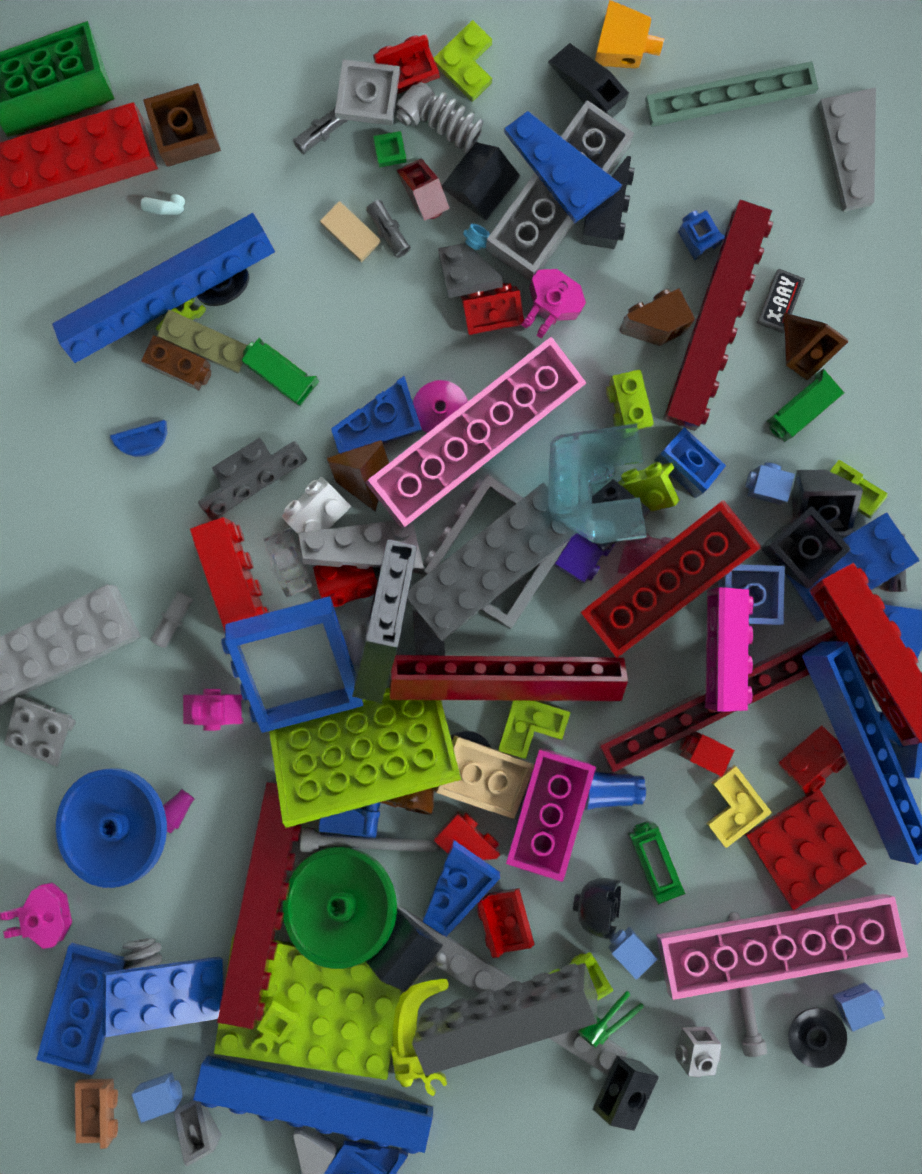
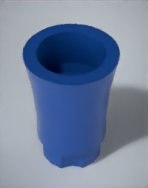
(615, 790)

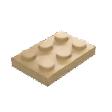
(488, 778)

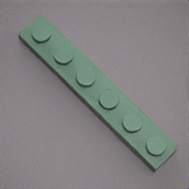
(731, 94)

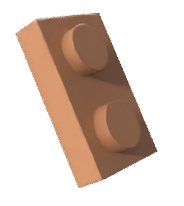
(95, 1111)

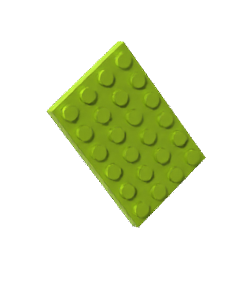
(361, 757)
(340, 1023)

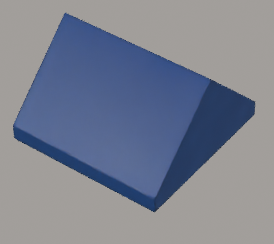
(692, 461)

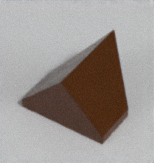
(810, 344)
(355, 467)

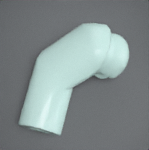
(162, 207)

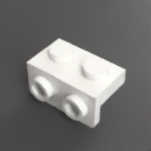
(316, 508)

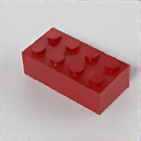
(228, 570)

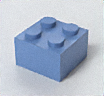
(766, 588)

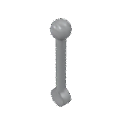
(440, 959)

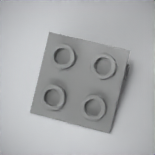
(38, 730)

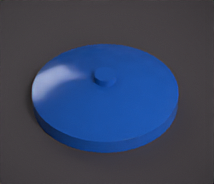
(111, 827)

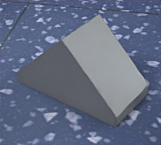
(196, 1131)
(313, 1150)

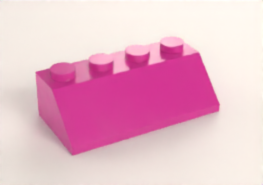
(727, 649)
(551, 814)

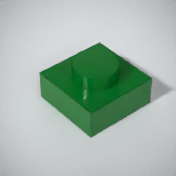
(390, 149)

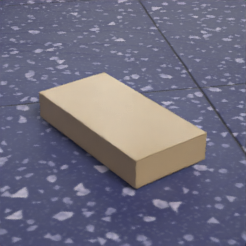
(350, 231)

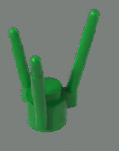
(597, 1032)

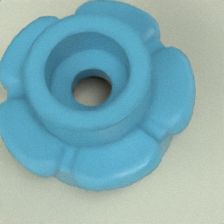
(476, 236)

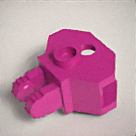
(551, 302)
(212, 709)
(41, 916)

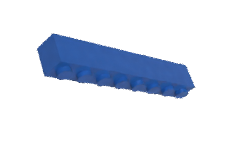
(163, 288)
(867, 749)
(314, 1104)

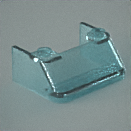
(591, 459)

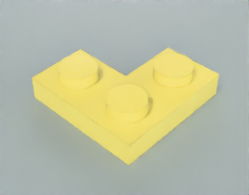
(744, 808)

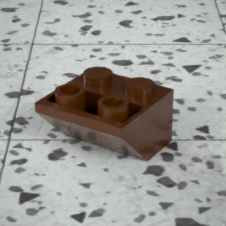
(660, 319)

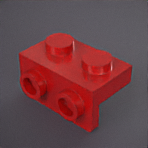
(414, 61)
(344, 583)
(814, 760)
(505, 922)

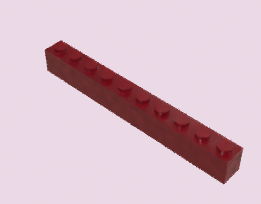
(691, 713)

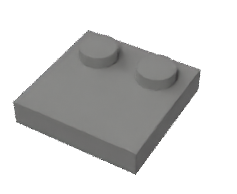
(367, 92)

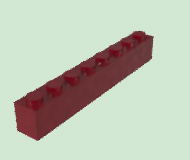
(717, 315)
(507, 678)
(259, 916)

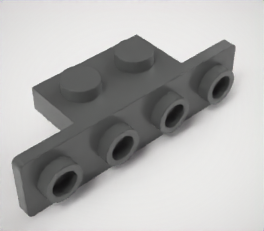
(248, 473)

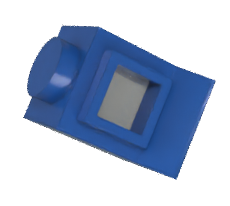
(699, 233)

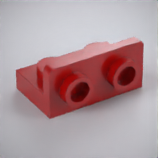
(493, 309)

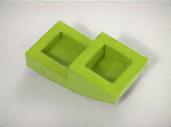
(872, 495)

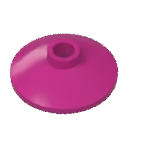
(433, 393)

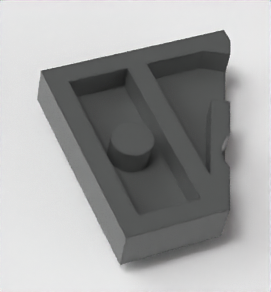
(466, 271)

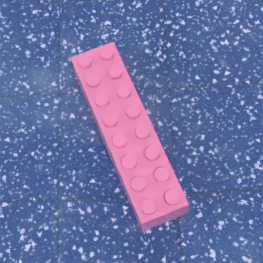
(475, 433)
(781, 946)

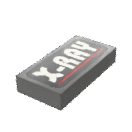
(780, 299)

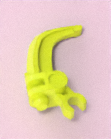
(404, 1027)

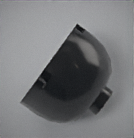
(599, 906)

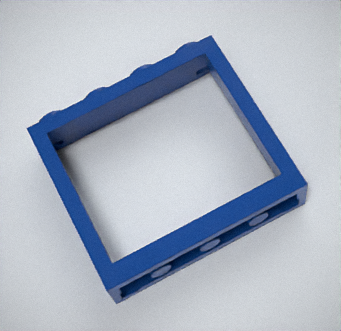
(282, 622)

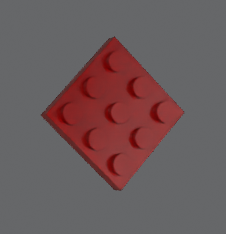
(805, 849)

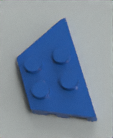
(366, 1159)

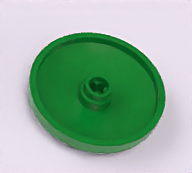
(340, 907)

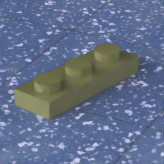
(202, 341)

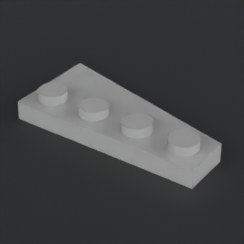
(851, 144)
(356, 545)

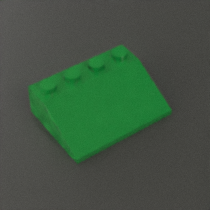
(51, 79)

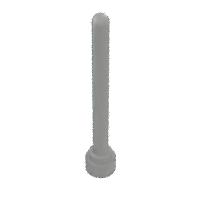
(312, 840)
(753, 1043)

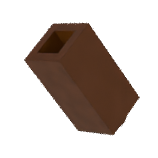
(177, 363)

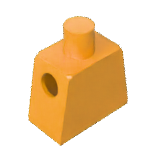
(626, 38)

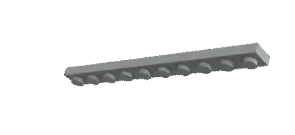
(484, 976)

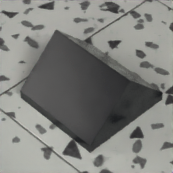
(482, 179)
(405, 953)

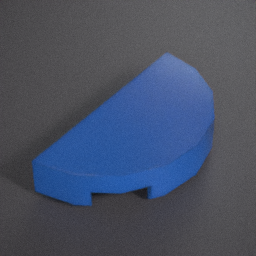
(141, 440)

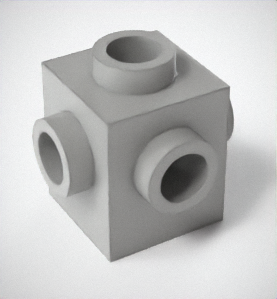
(698, 1051)

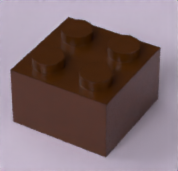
(182, 125)

